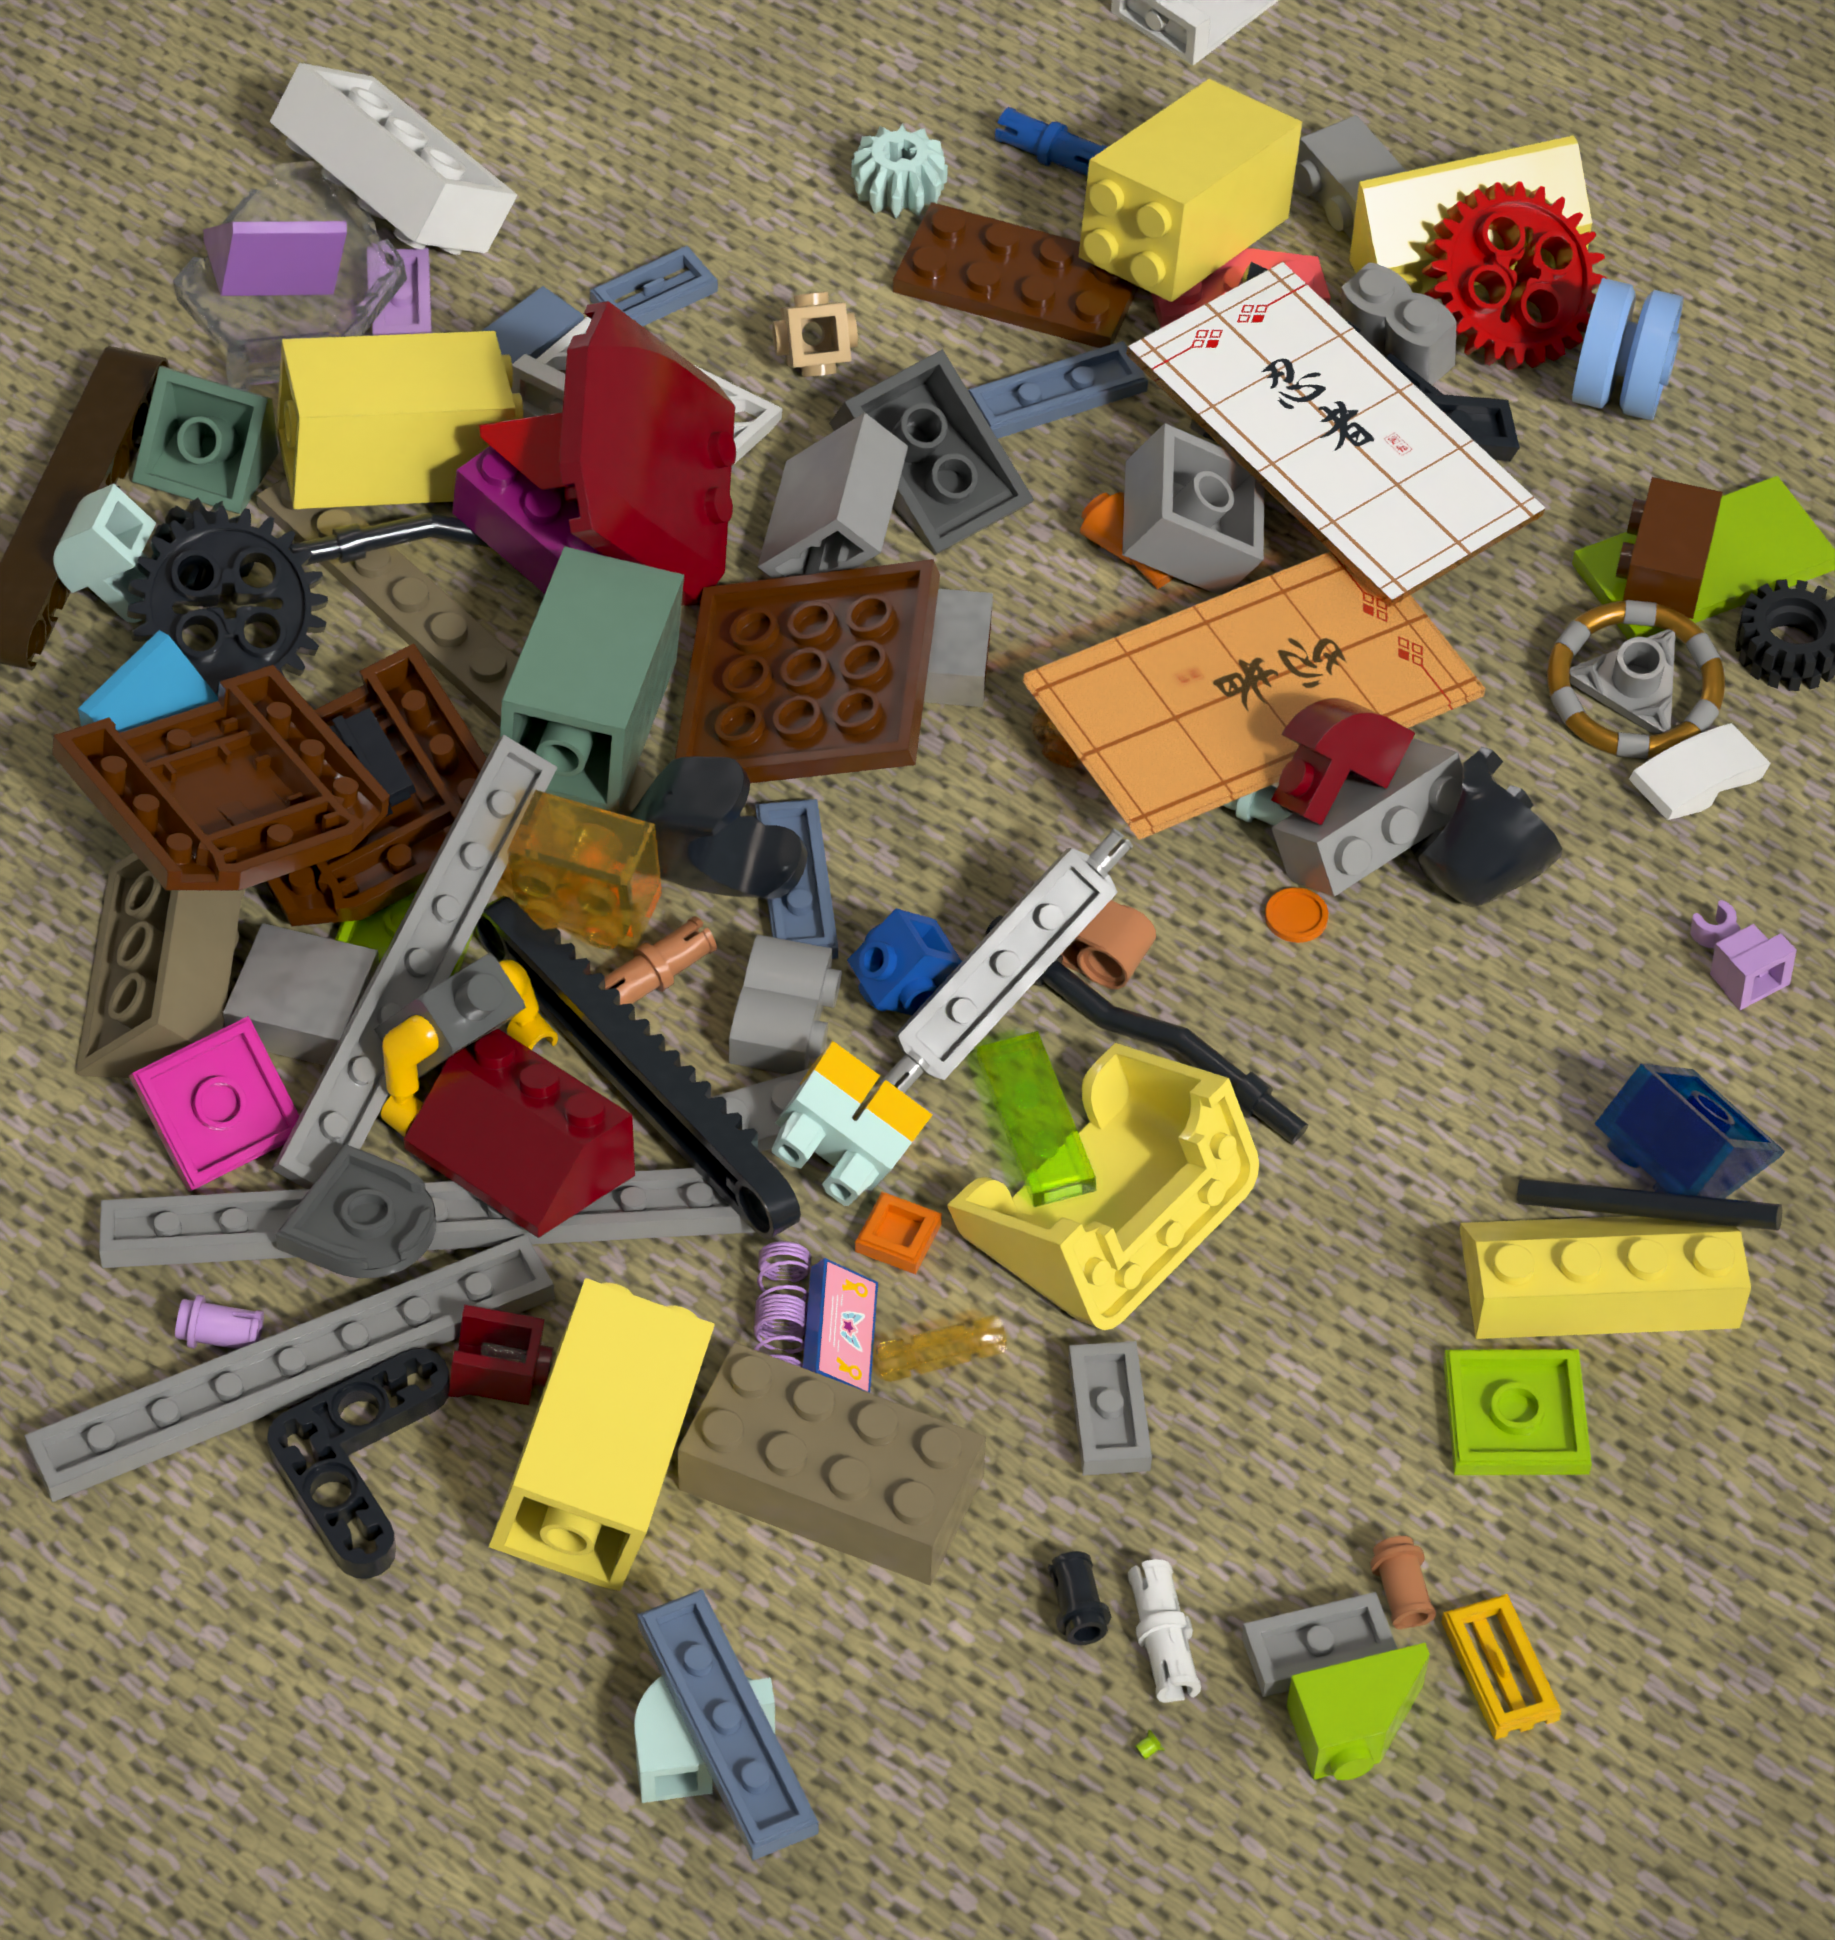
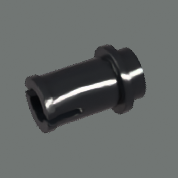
(1078, 1599)

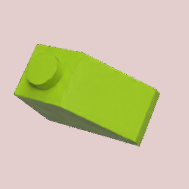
(1354, 1709)

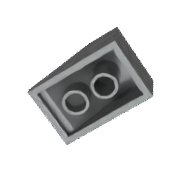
(954, 465)

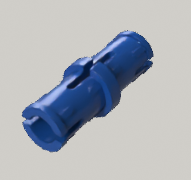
(1046, 141)

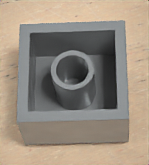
(1192, 511)

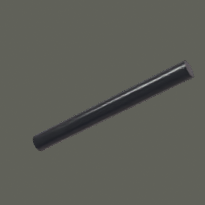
(1650, 1204)

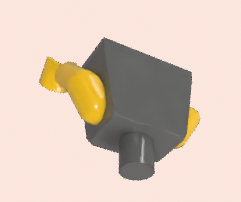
(449, 1021)

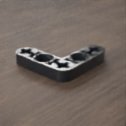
(335, 1440)

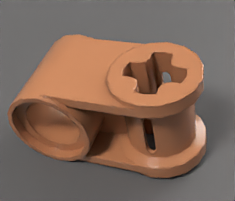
(1111, 945)

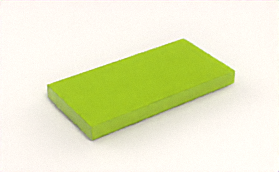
(1755, 542)

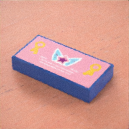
(840, 1324)

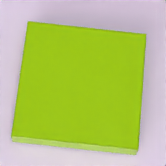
(1517, 1412)

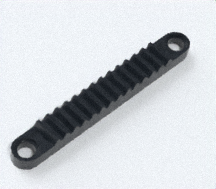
(643, 1068)

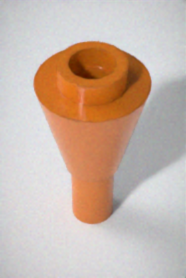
(1104, 526)

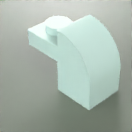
(104, 547)
(665, 1750)

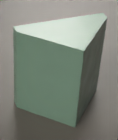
(206, 440)

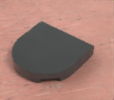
(361, 1218)

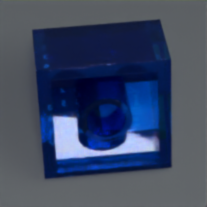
(1684, 1133)

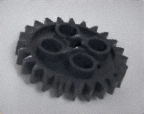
(222, 551)

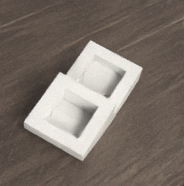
(1697, 769)

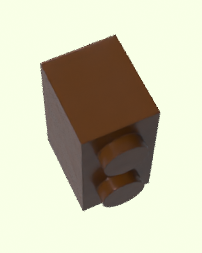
(1670, 546)

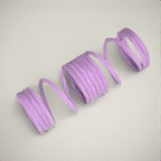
(782, 1305)

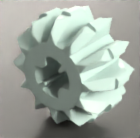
(899, 170)

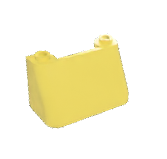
(1167, 1173)

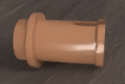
(1399, 1566)

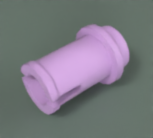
(217, 1324)

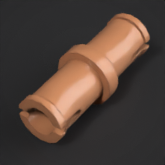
(659, 963)

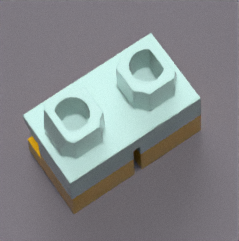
(822, 1123)

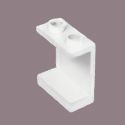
(1189, 26)

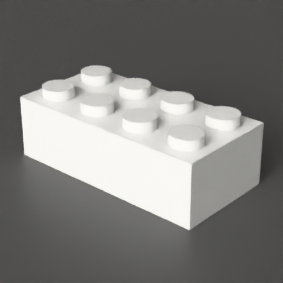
(392, 160)

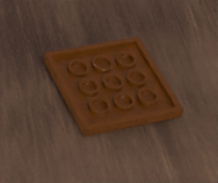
(812, 671)

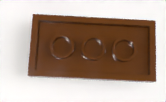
(1012, 277)

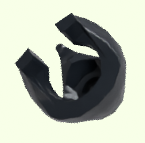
(1490, 839)

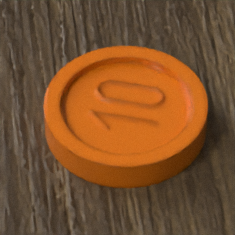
(1296, 915)

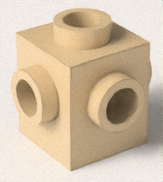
(837, 338)

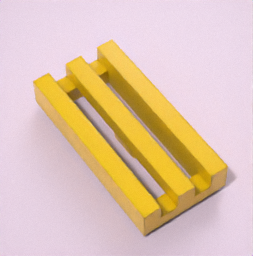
(1520, 1716)

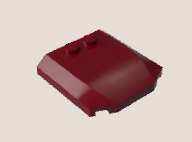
(647, 451)

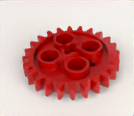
(1469, 257)

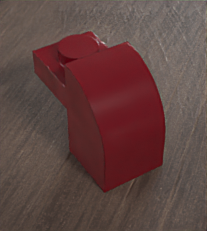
(1333, 741)

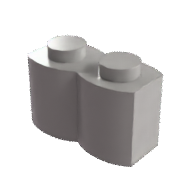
(1400, 321)
(782, 1006)

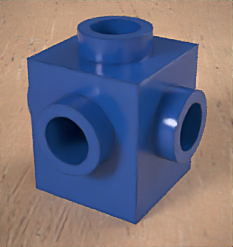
(903, 962)

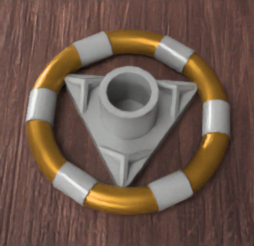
(1634, 678)

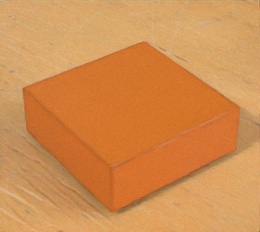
(898, 1232)

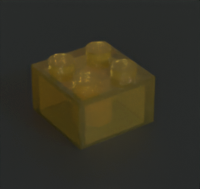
(585, 870)

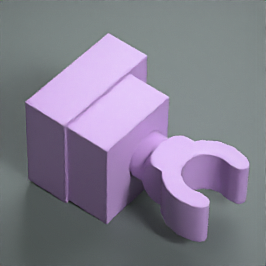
(1744, 960)

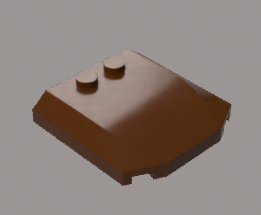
(228, 786)
(400, 849)

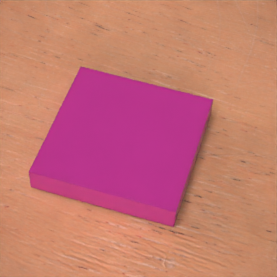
(217, 1103)

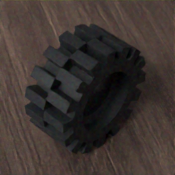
(1780, 658)

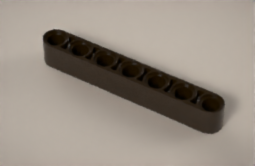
(88, 457)

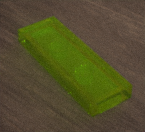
(1036, 1119)

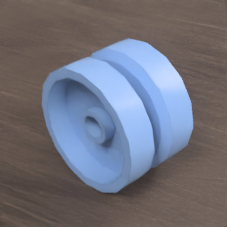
(1636, 351)

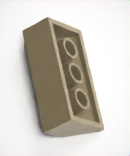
(156, 971)

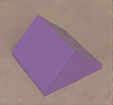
(276, 257)

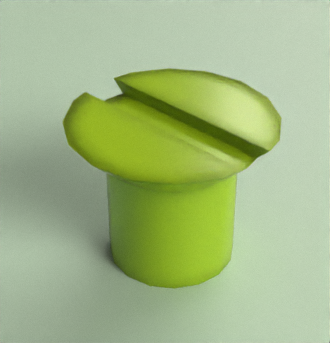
(1149, 1745)

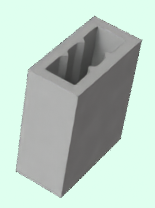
(834, 502)

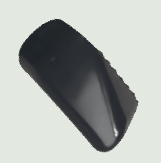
(706, 839)

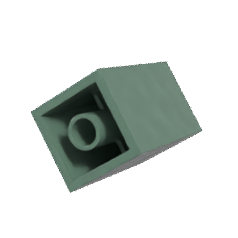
(595, 673)

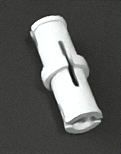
(1164, 1631)

